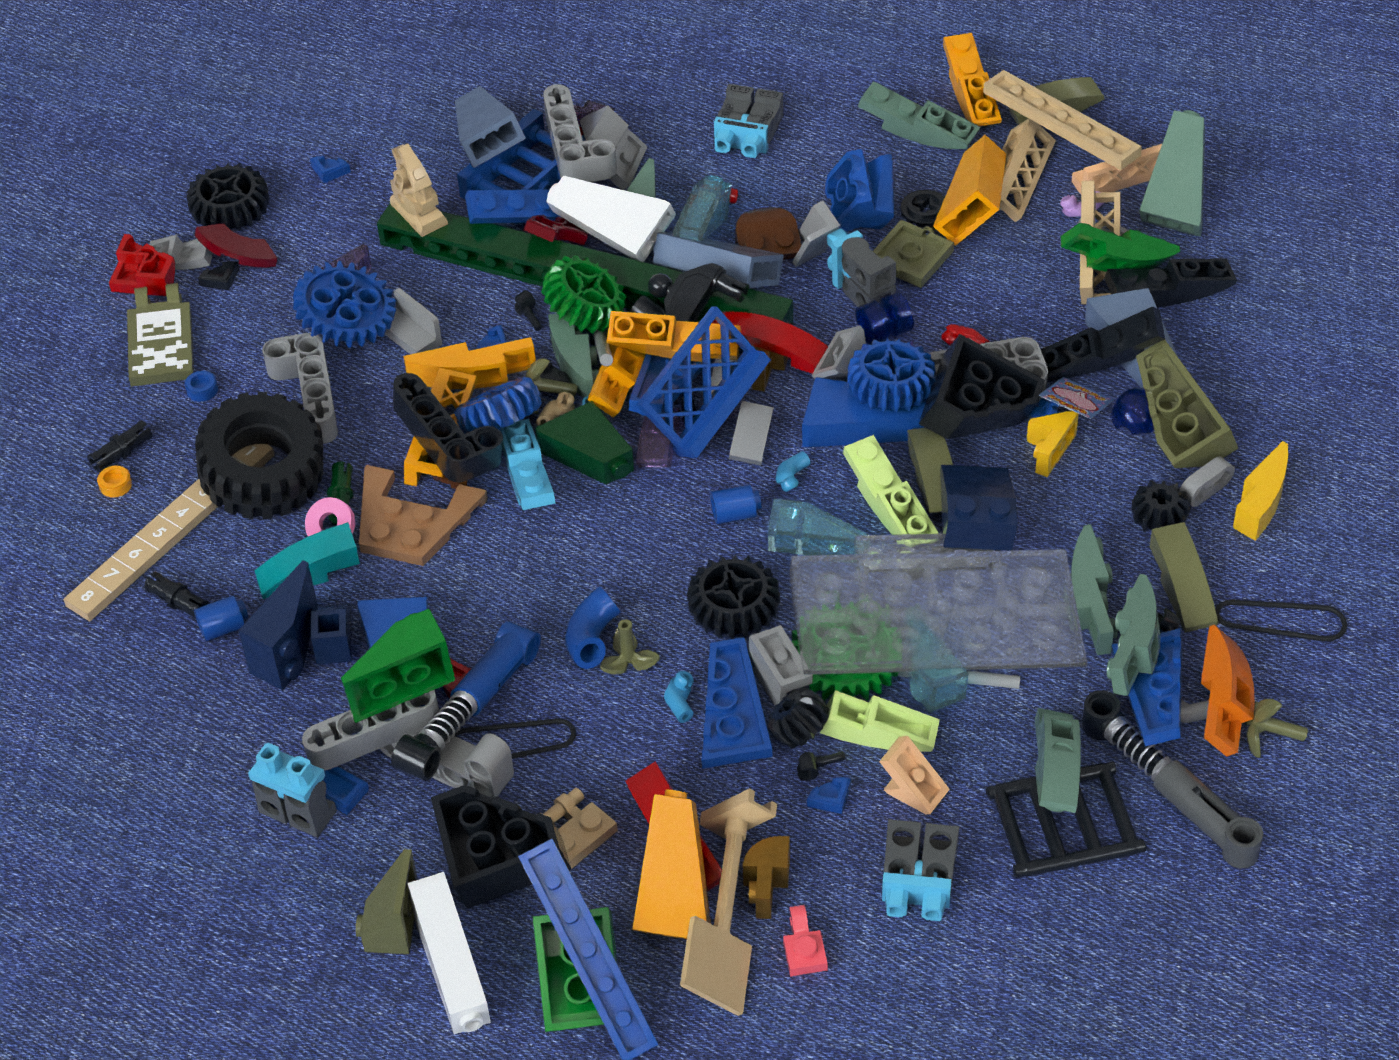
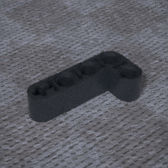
(455, 453)

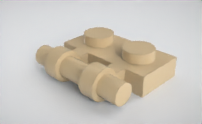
(585, 827)

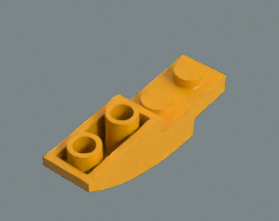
(968, 80)
(661, 335)
(488, 363)
(616, 380)

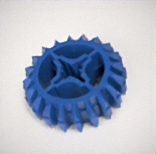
(891, 374)
(499, 405)

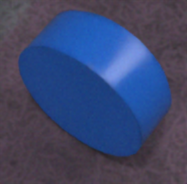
(201, 386)

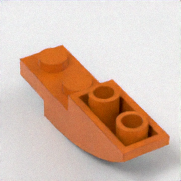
(1231, 691)

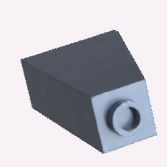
(485, 126)
(744, 263)
(1112, 308)

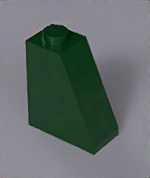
(587, 444)

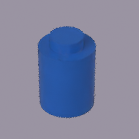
(735, 504)
(221, 617)

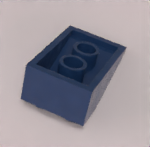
(978, 507)
(280, 630)

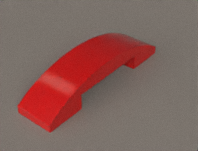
(779, 338)

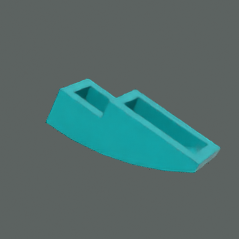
(323, 551)

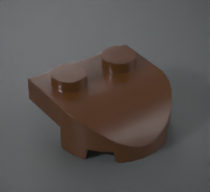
(769, 230)

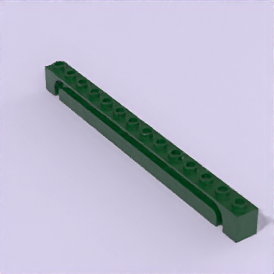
(529, 258)

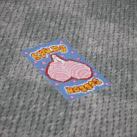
(1076, 397)

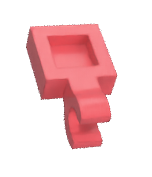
(803, 949)

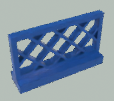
(716, 405)

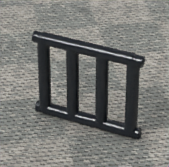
(1059, 858)

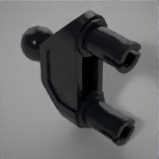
(693, 290)

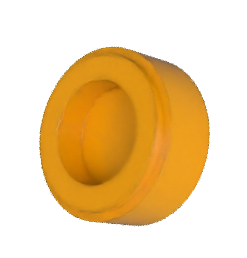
(114, 481)

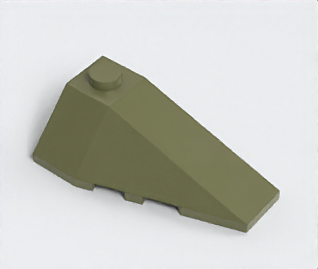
(1182, 415)

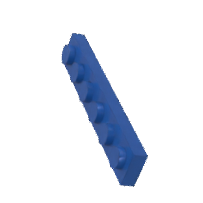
(588, 951)

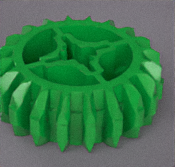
(582, 293)

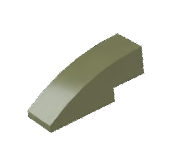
(1075, 92)
(928, 453)
(1183, 576)

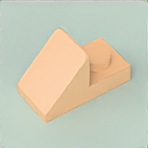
(912, 777)

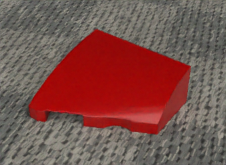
(141, 267)

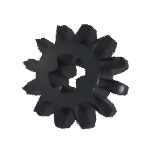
(1159, 505)
(798, 717)

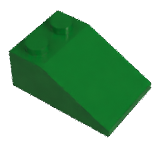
(399, 667)
(562, 991)

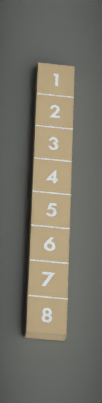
(152, 542)

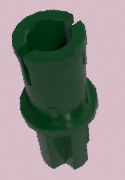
(340, 485)

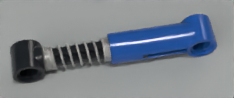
(512, 647)

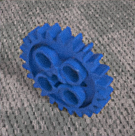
(344, 304)

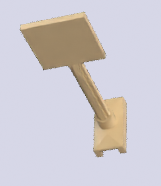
(714, 959)

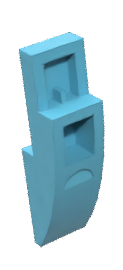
(526, 466)

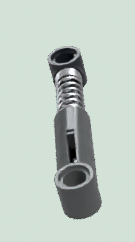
(1175, 782)

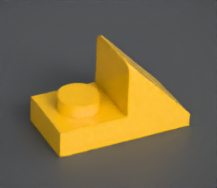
(1052, 437)

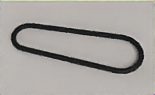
(1282, 632)
(527, 724)

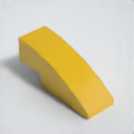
(1262, 493)

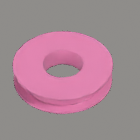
(325, 507)

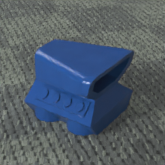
(861, 191)

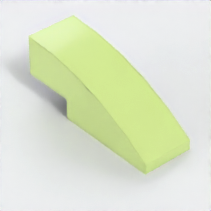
(878, 722)

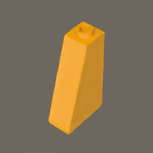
(973, 191)
(672, 869)

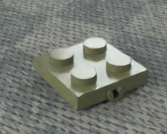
(914, 252)

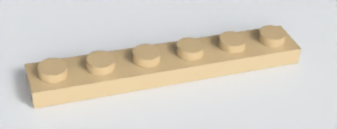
(1062, 120)

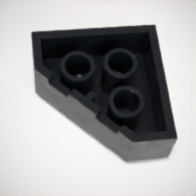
(978, 392)
(484, 842)

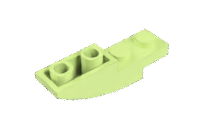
(884, 491)

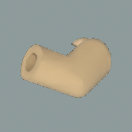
(556, 408)

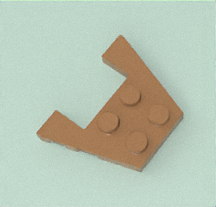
(405, 528)

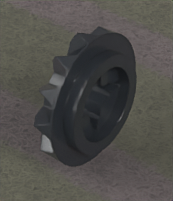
(916, 202)

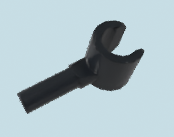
(523, 305)
(1169, 621)
(809, 764)

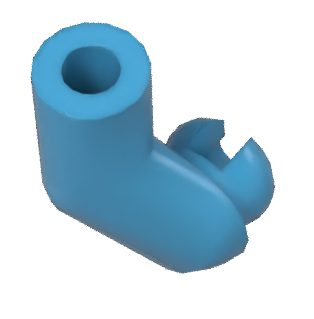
(788, 468)
(677, 694)

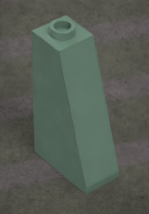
(1177, 179)

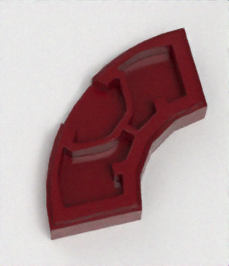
(555, 230)
(248, 251)

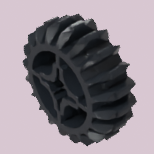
(228, 196)
(733, 596)

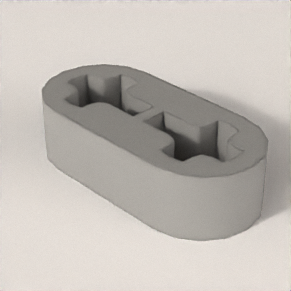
(1207, 480)

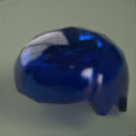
(1132, 412)

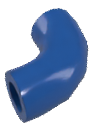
(586, 627)

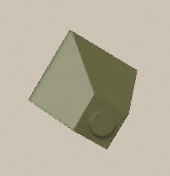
(388, 910)

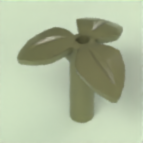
(548, 385)
(625, 644)
(1263, 722)

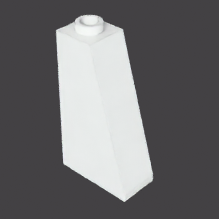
(612, 215)
(448, 953)

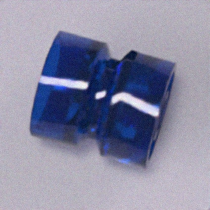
(884, 318)

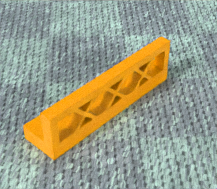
(416, 458)

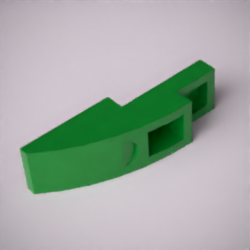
(1110, 251)

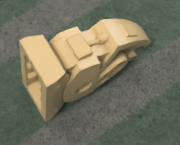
(414, 194)

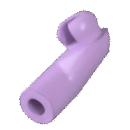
(1073, 208)

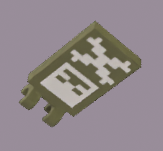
(159, 338)

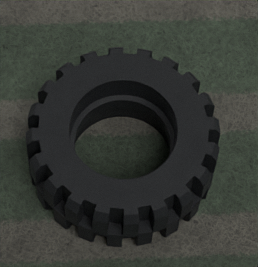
(251, 422)

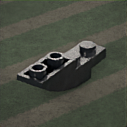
(1177, 283)
(1104, 348)

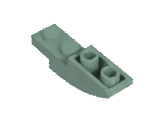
(922, 124)
(573, 354)
(1090, 583)
(1139, 637)
(1058, 760)

